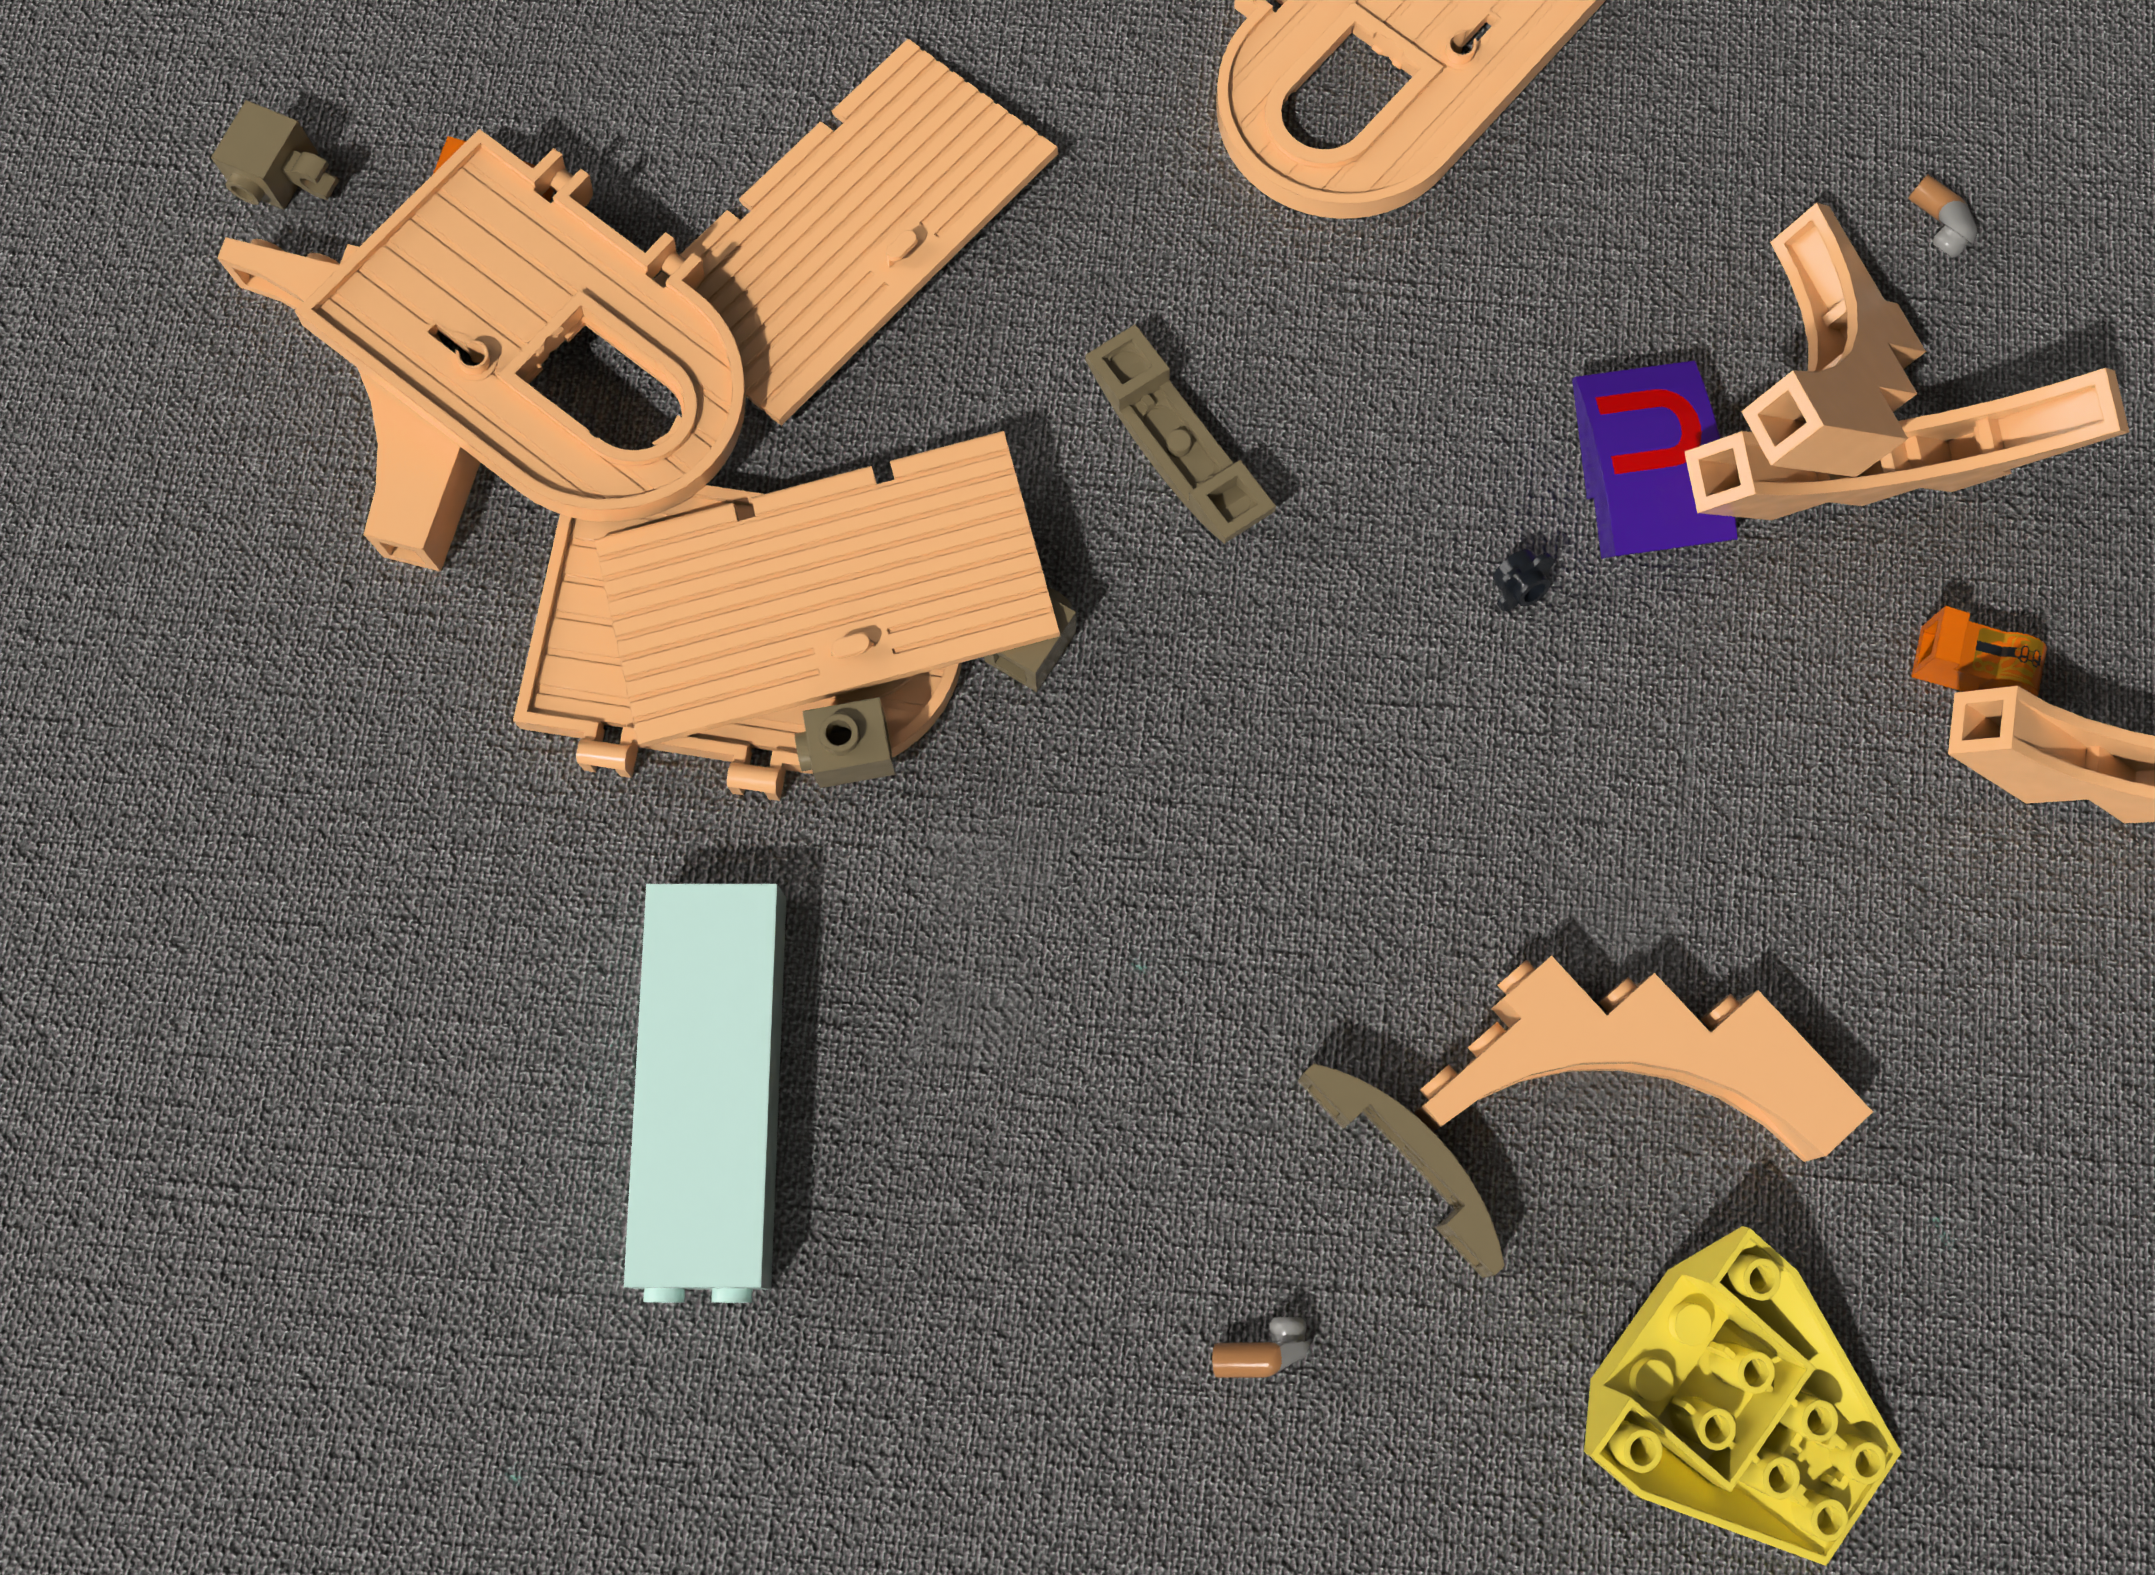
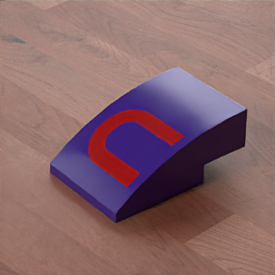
(1635, 459)

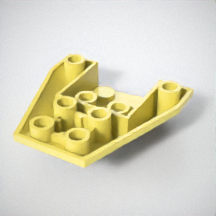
(1740, 1404)

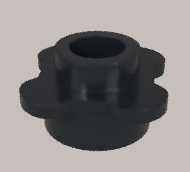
(1523, 578)

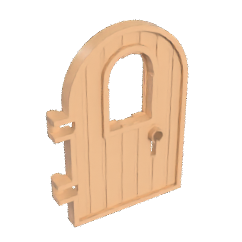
(1419, 129)
(510, 285)
(578, 684)

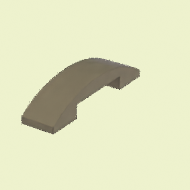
(1174, 438)
(1469, 1224)

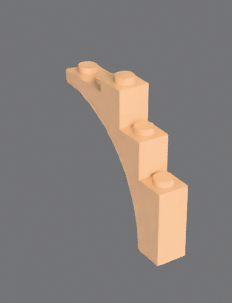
(1858, 344)
(1941, 452)
(419, 470)
(2053, 753)
(1743, 1057)

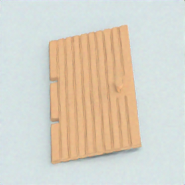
(859, 222)
(824, 589)

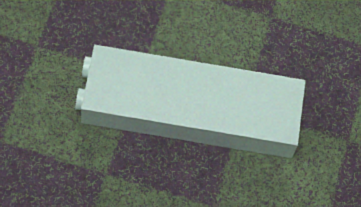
(706, 1092)

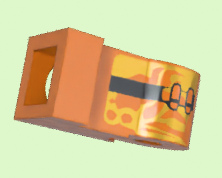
(1976, 656)

